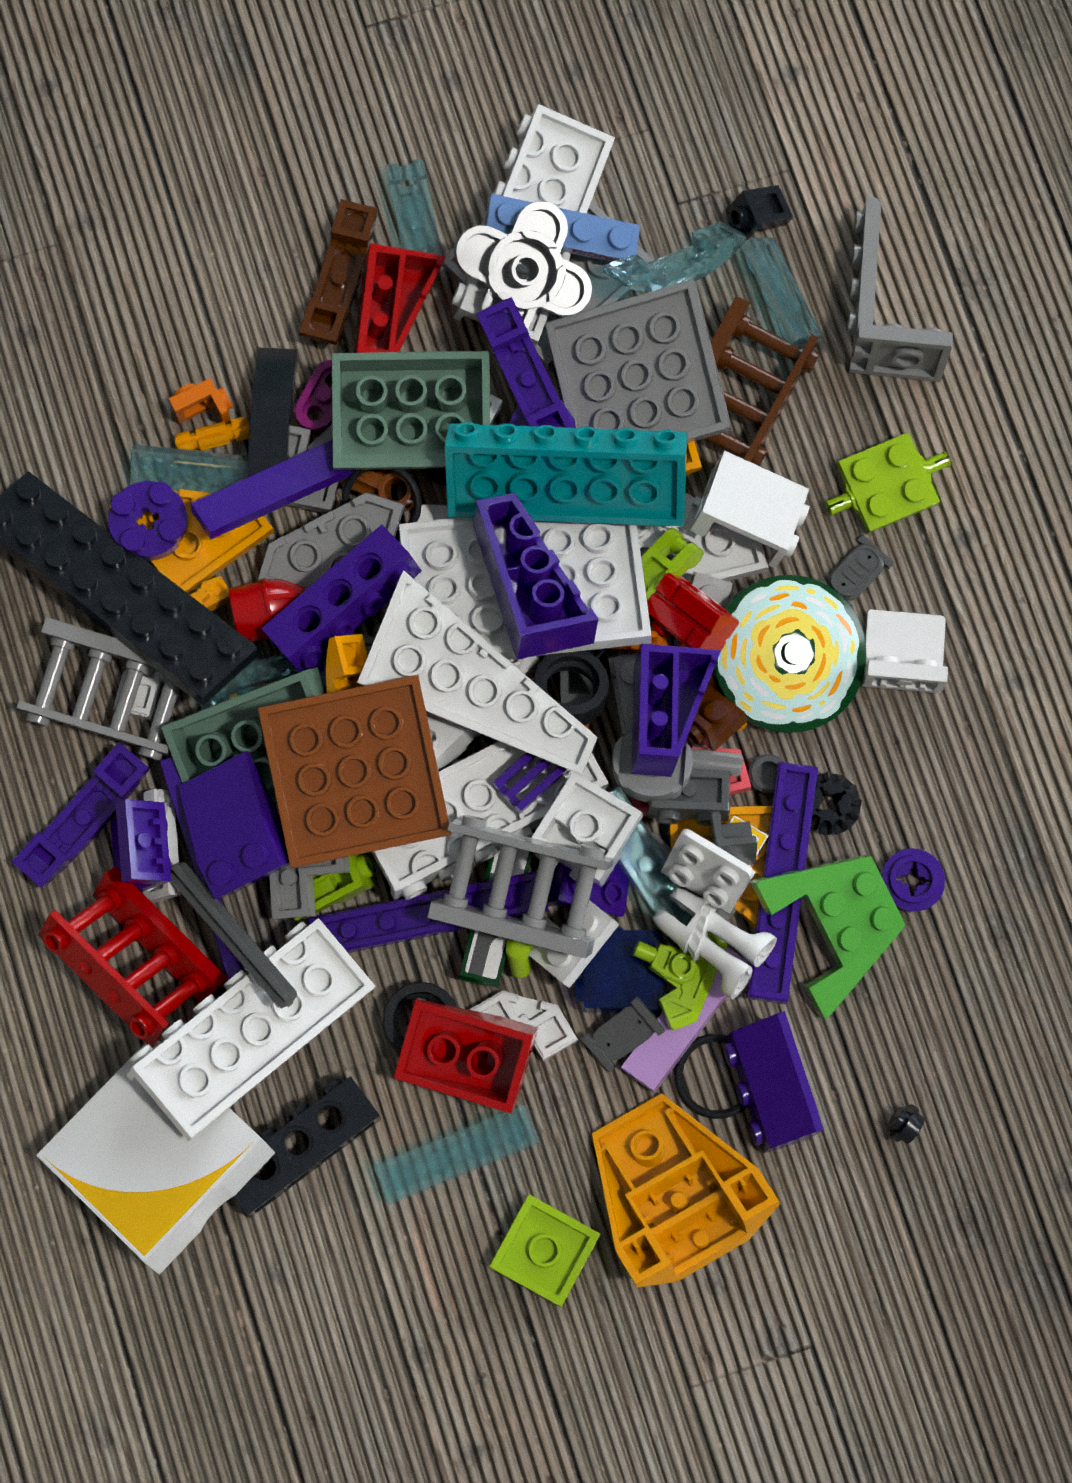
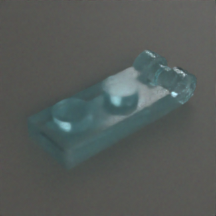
(413, 207)

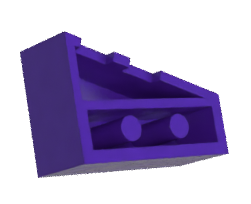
(665, 702)

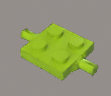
(887, 483)

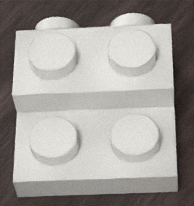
(588, 817)

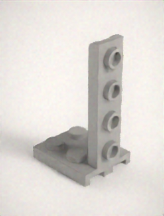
(887, 348)

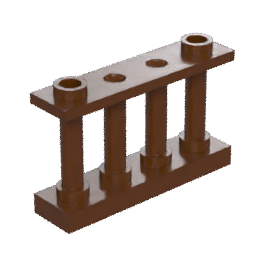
(738, 324)

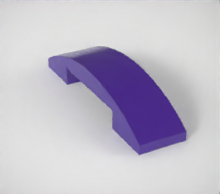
(522, 366)
(82, 818)

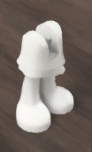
(694, 940)

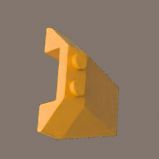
(675, 1192)

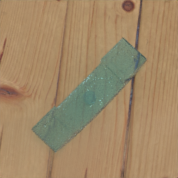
(709, 250)

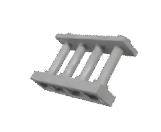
(101, 650)
(493, 916)

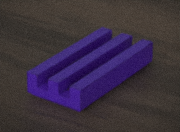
(512, 771)

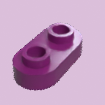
(316, 397)

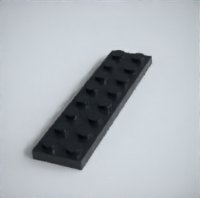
(120, 590)

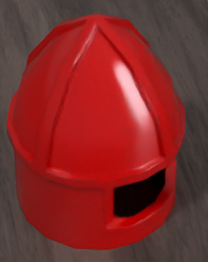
(259, 603)

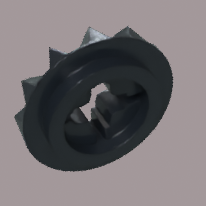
(849, 805)

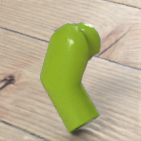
(518, 959)

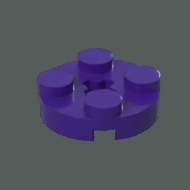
(157, 499)

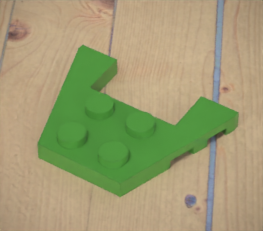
(851, 913)

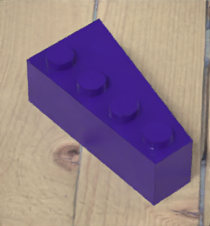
(532, 590)

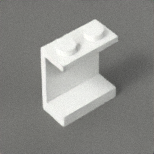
(753, 504)

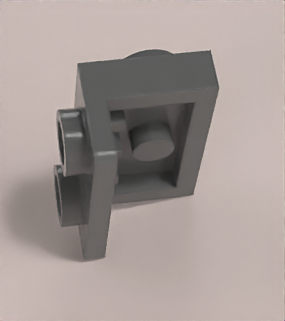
(703, 794)

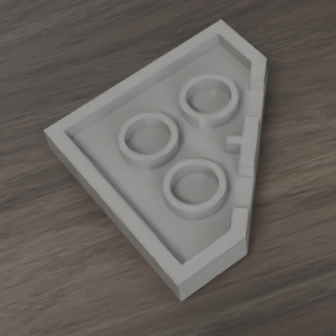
(320, 544)

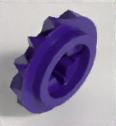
(926, 869)

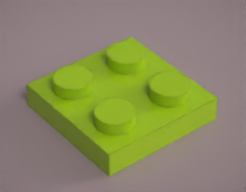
(544, 1250)

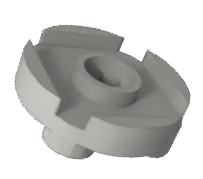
(649, 786)

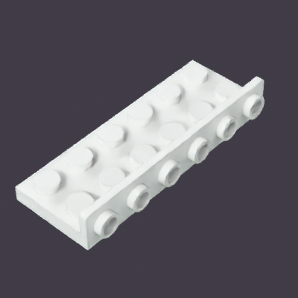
(553, 164)
(470, 792)
(244, 1034)

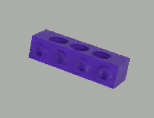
(323, 599)

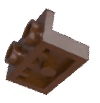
(715, 720)

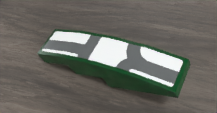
(487, 952)

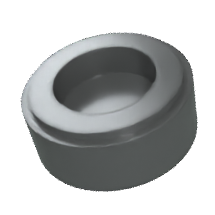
(763, 773)

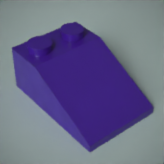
(233, 826)

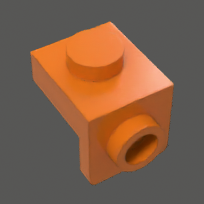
(195, 399)

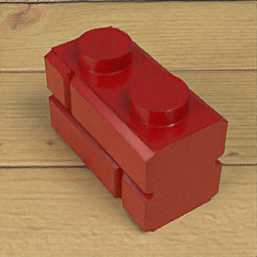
(689, 615)

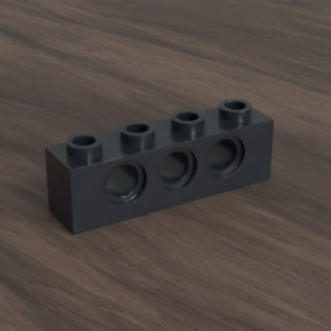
(357, 1118)

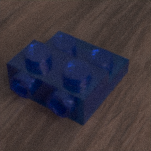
(618, 976)

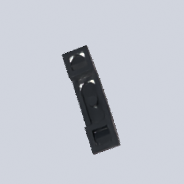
(271, 408)

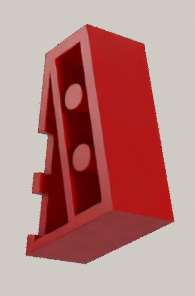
(392, 296)

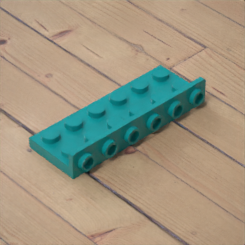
(569, 472)

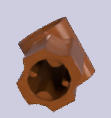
(381, 483)

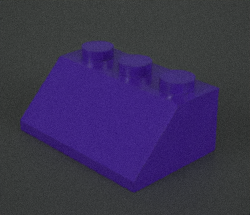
(772, 1083)

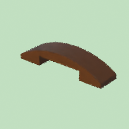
(340, 272)

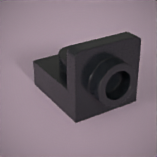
(758, 210)

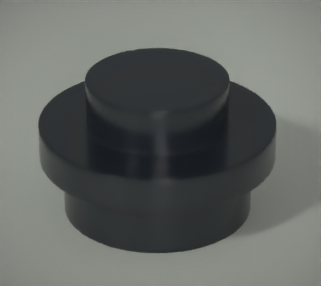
(905, 1124)

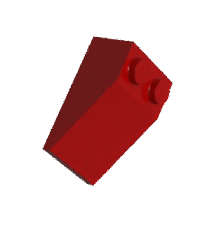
(466, 1054)

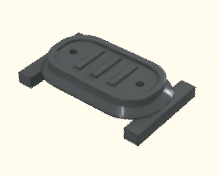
(856, 570)
(623, 1033)

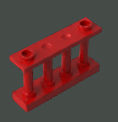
(155, 933)

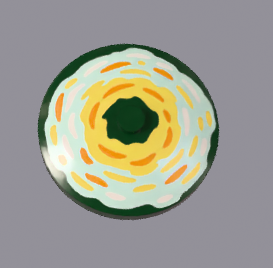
(792, 654)

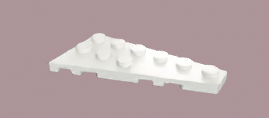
(471, 680)

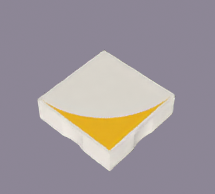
(145, 1174)

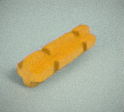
(213, 435)

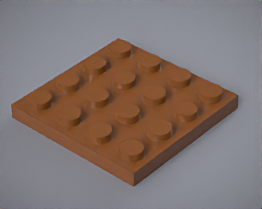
(354, 771)

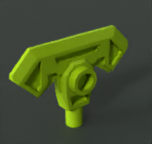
(689, 978)

